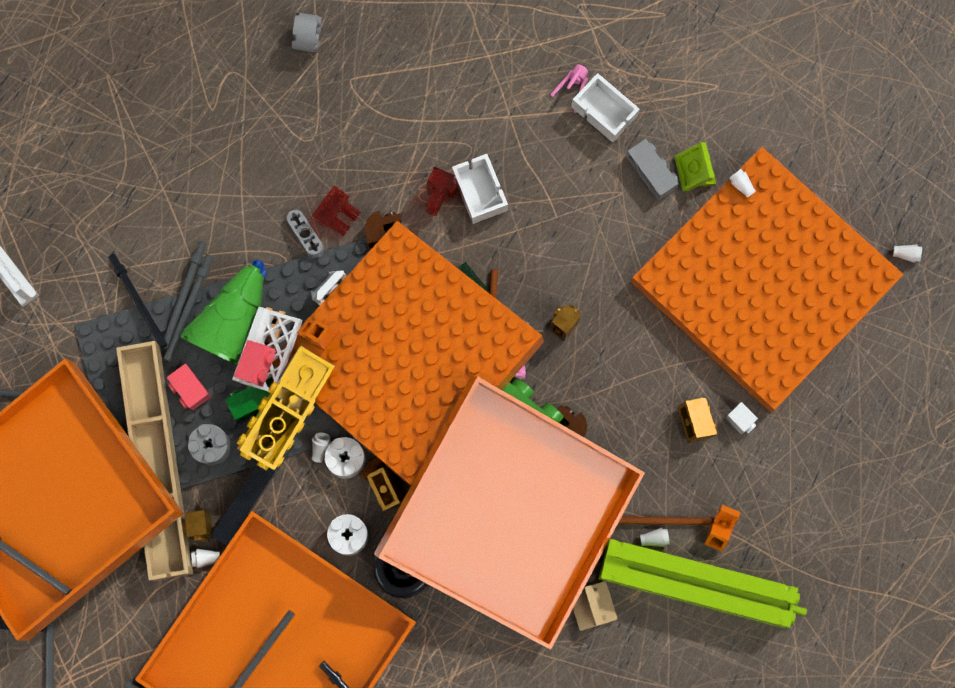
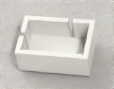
(605, 107)
(480, 189)

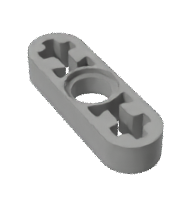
(305, 242)

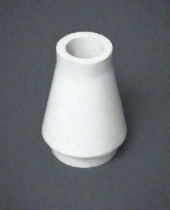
(742, 182)
(908, 252)
(319, 445)
(655, 538)
(204, 557)

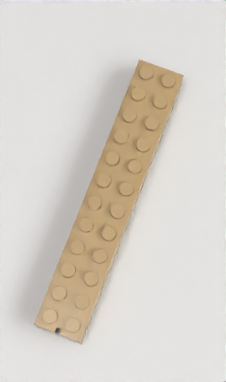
(152, 435)

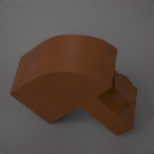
(376, 225)
(577, 424)

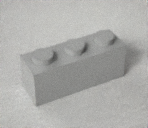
(652, 169)

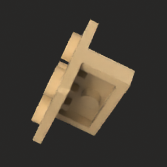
(594, 606)

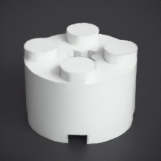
(339, 448)
(339, 527)

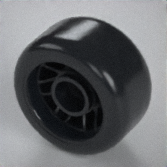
(395, 583)

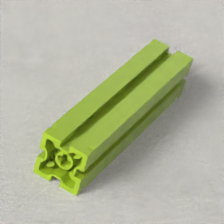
(700, 584)

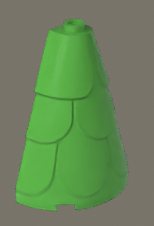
(228, 317)

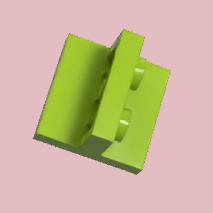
(695, 167)

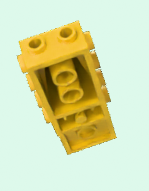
(284, 410)

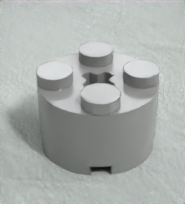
(306, 32)
(207, 455)

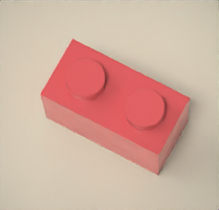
(255, 363)
(188, 387)

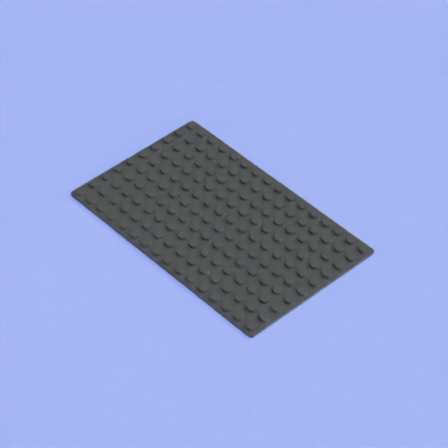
(284, 289)

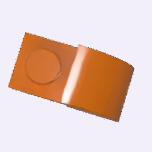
(317, 333)
(721, 528)

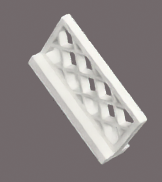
(15, 280)
(261, 329)

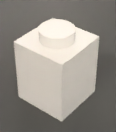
(742, 419)

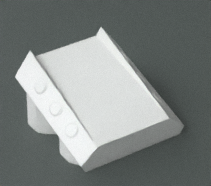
(327, 286)

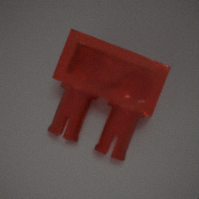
(440, 187)
(333, 203)

